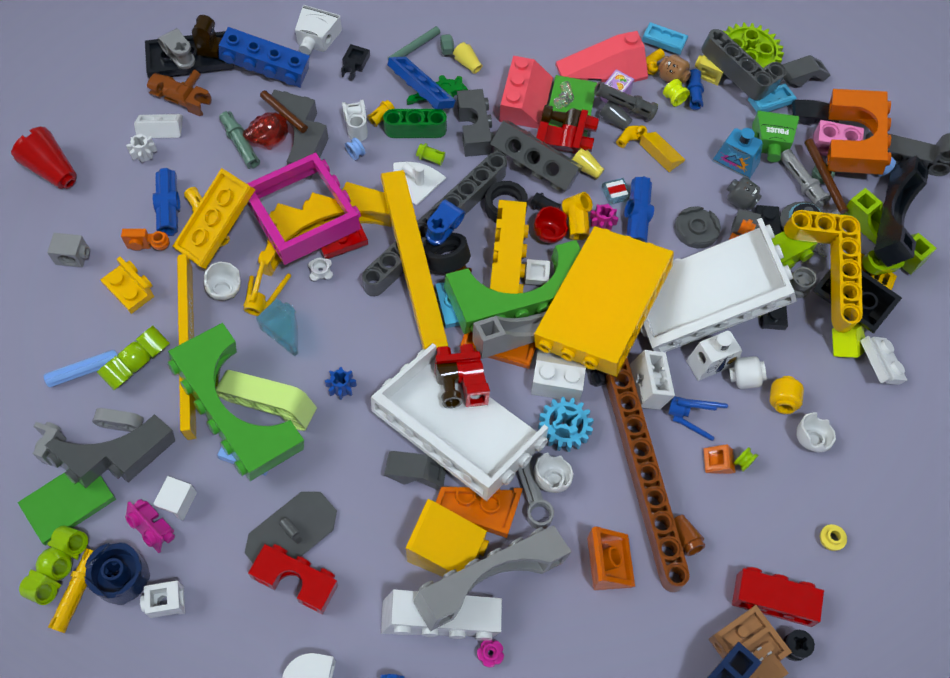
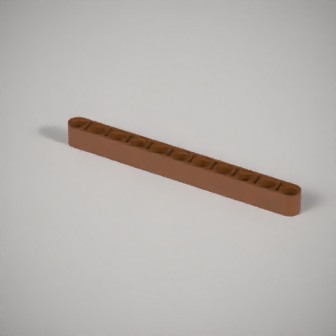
(644, 488)

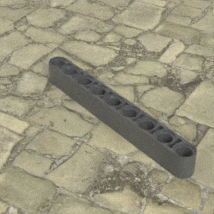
(490, 170)

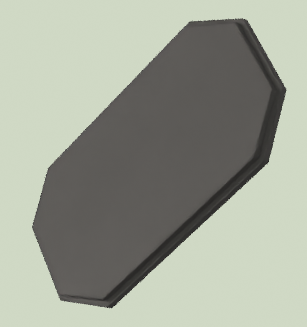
(294, 526)

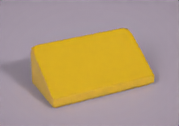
(661, 151)

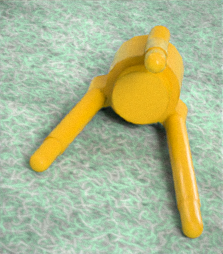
(255, 301)

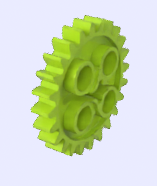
(757, 43)

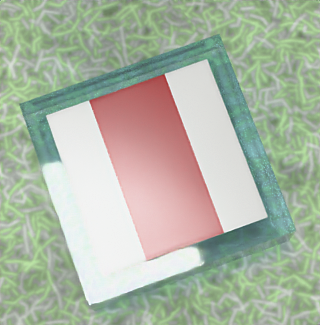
(616, 191)

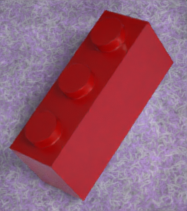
(778, 596)

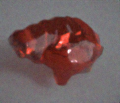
(267, 130)

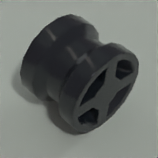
(795, 646)

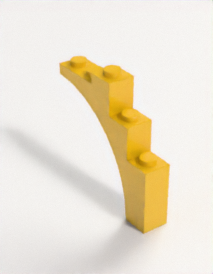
(320, 210)

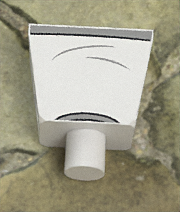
(316, 29)

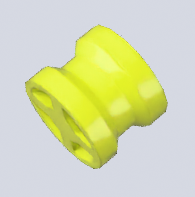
(676, 92)

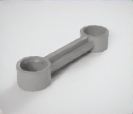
(534, 496)

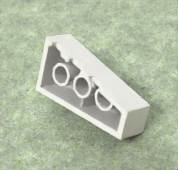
(476, 617)

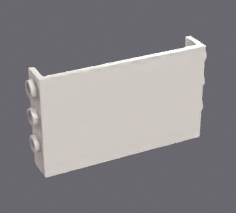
(719, 290)
(474, 443)

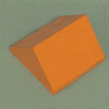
(610, 559)

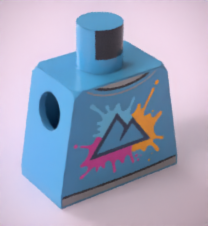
(740, 152)

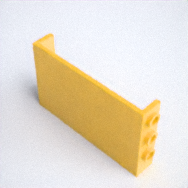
(604, 301)

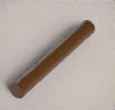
(282, 110)

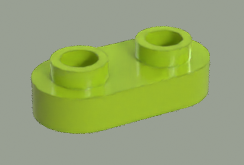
(876, 267)

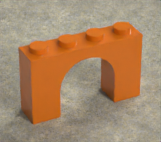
(871, 110)

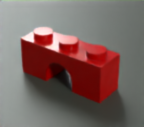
(274, 565)

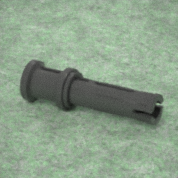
(635, 104)

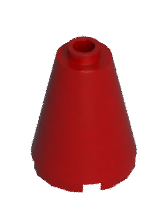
(44, 157)

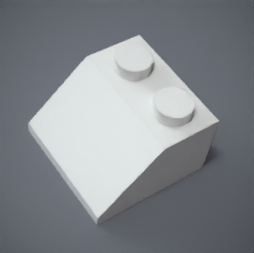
(557, 377)

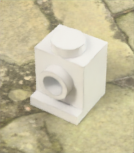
(155, 593)

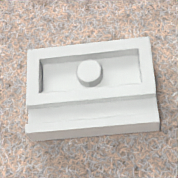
(883, 360)

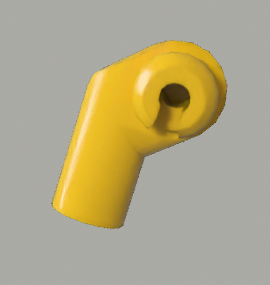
(629, 134)

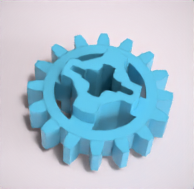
(569, 414)

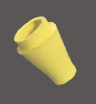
(466, 56)
(589, 163)

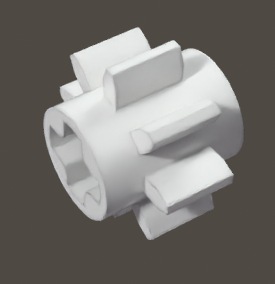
(141, 147)

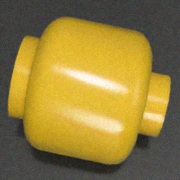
(786, 395)

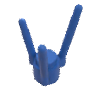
(681, 407)

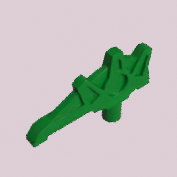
(449, 85)

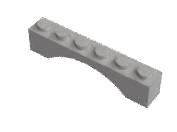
(503, 334)
(539, 553)

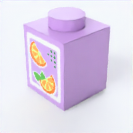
(621, 82)

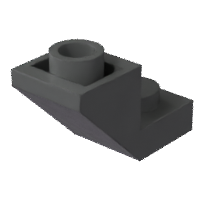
(803, 69)
(412, 467)

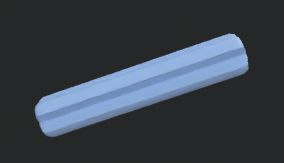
(78, 369)

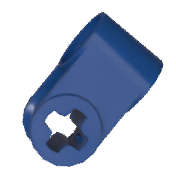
(443, 222)

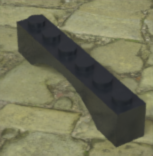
(893, 240)

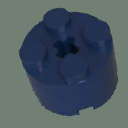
(118, 588)

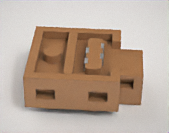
(759, 638)

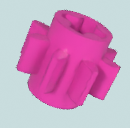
(604, 217)

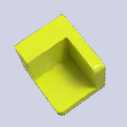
(848, 343)

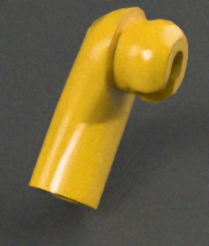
(652, 60)

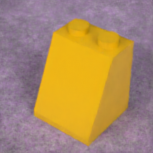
(444, 540)

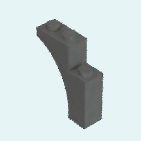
(315, 137)
(121, 456)

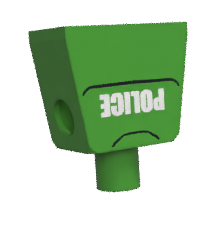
(775, 131)

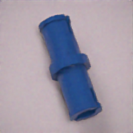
(696, 89)

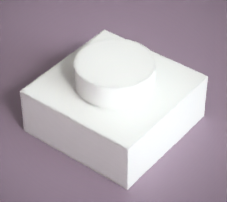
(537, 272)

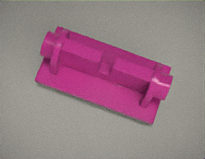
(141, 517)

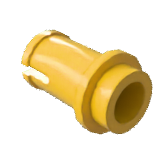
(377, 115)

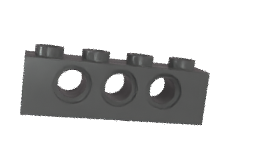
(568, 168)

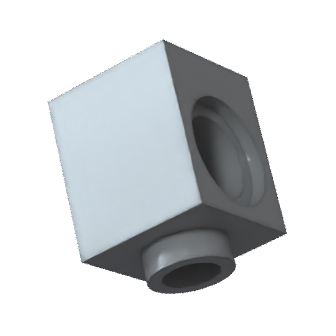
(68, 250)

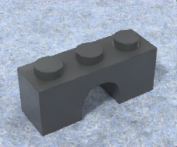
(474, 108)

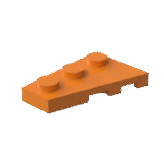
(491, 515)

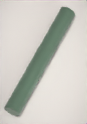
(417, 43)

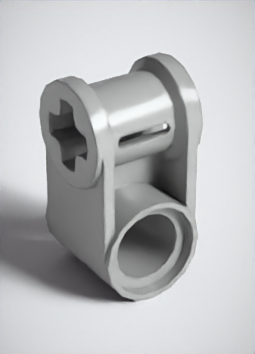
(177, 48)

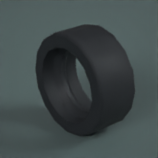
(503, 188)
(451, 261)

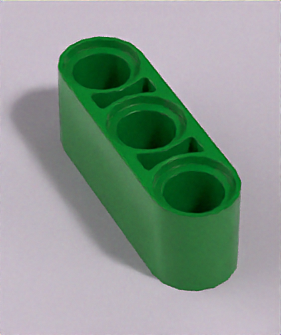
(415, 123)

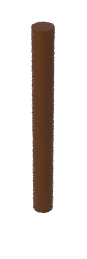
(826, 176)

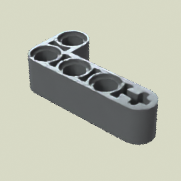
(741, 67)
(934, 157)

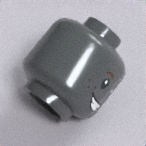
(743, 193)

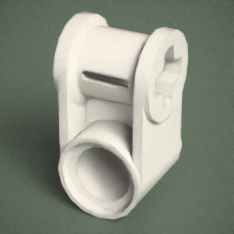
(355, 120)

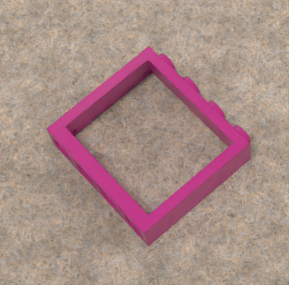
(316, 237)

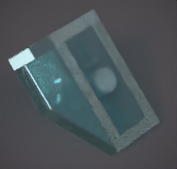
(281, 325)

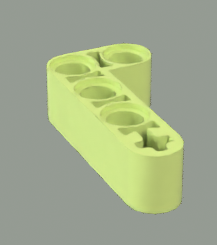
(268, 397)

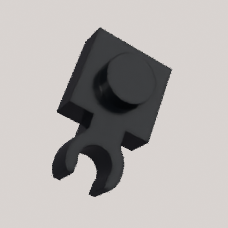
(354, 58)

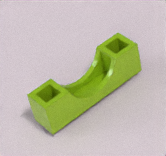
(868, 211)

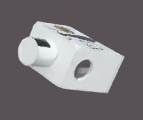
(718, 353)

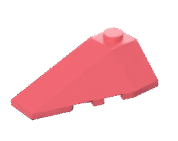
(599, 61)

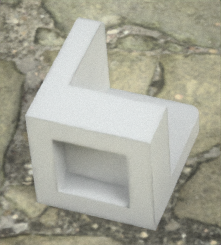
(175, 497)

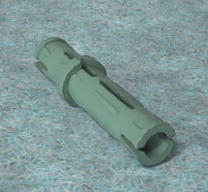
(235, 132)

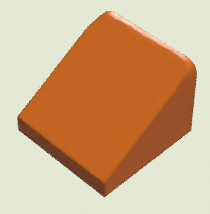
(719, 459)

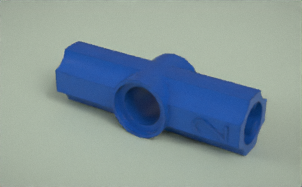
(166, 201)
(639, 209)

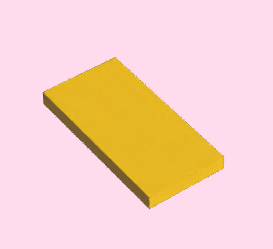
(213, 218)

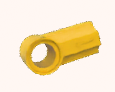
(577, 211)

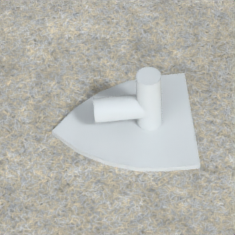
(420, 179)

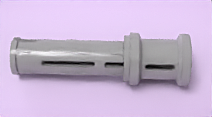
(809, 185)

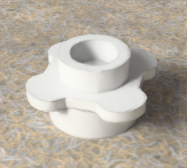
(320, 263)

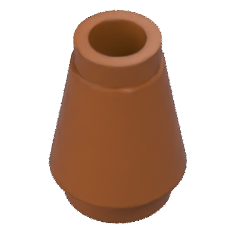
(689, 537)

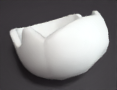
(222, 280)
(815, 433)
(553, 473)

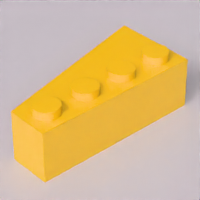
(509, 247)

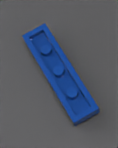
(421, 83)

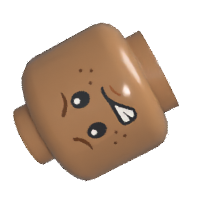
(673, 68)

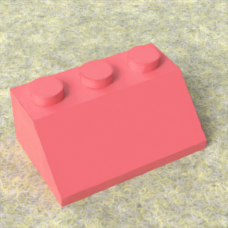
(525, 93)

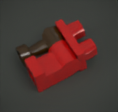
(569, 136)
(464, 369)

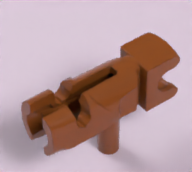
(180, 93)

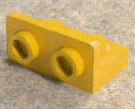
(128, 286)

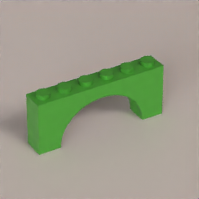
(477, 302)
(252, 446)

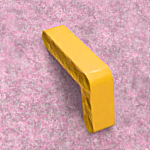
(840, 261)

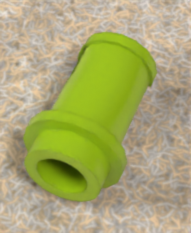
(430, 154)

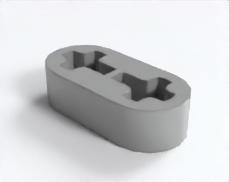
(117, 419)

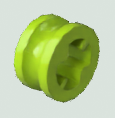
(746, 459)

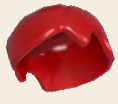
(550, 224)

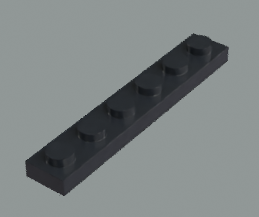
(778, 318)

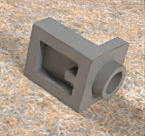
(48, 431)

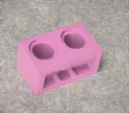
(830, 130)

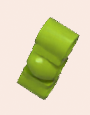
(133, 357)
(53, 565)

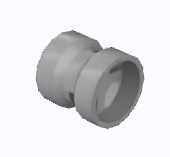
(802, 281)

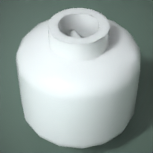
(748, 372)

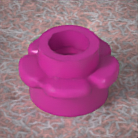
(496, 658)

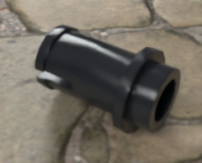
(540, 201)

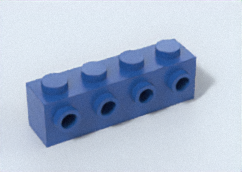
(264, 57)

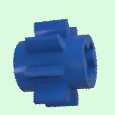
(340, 383)

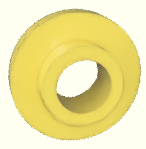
(828, 542)

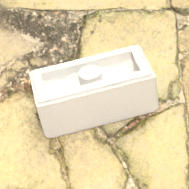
(159, 125)

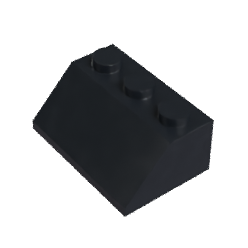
(876, 299)

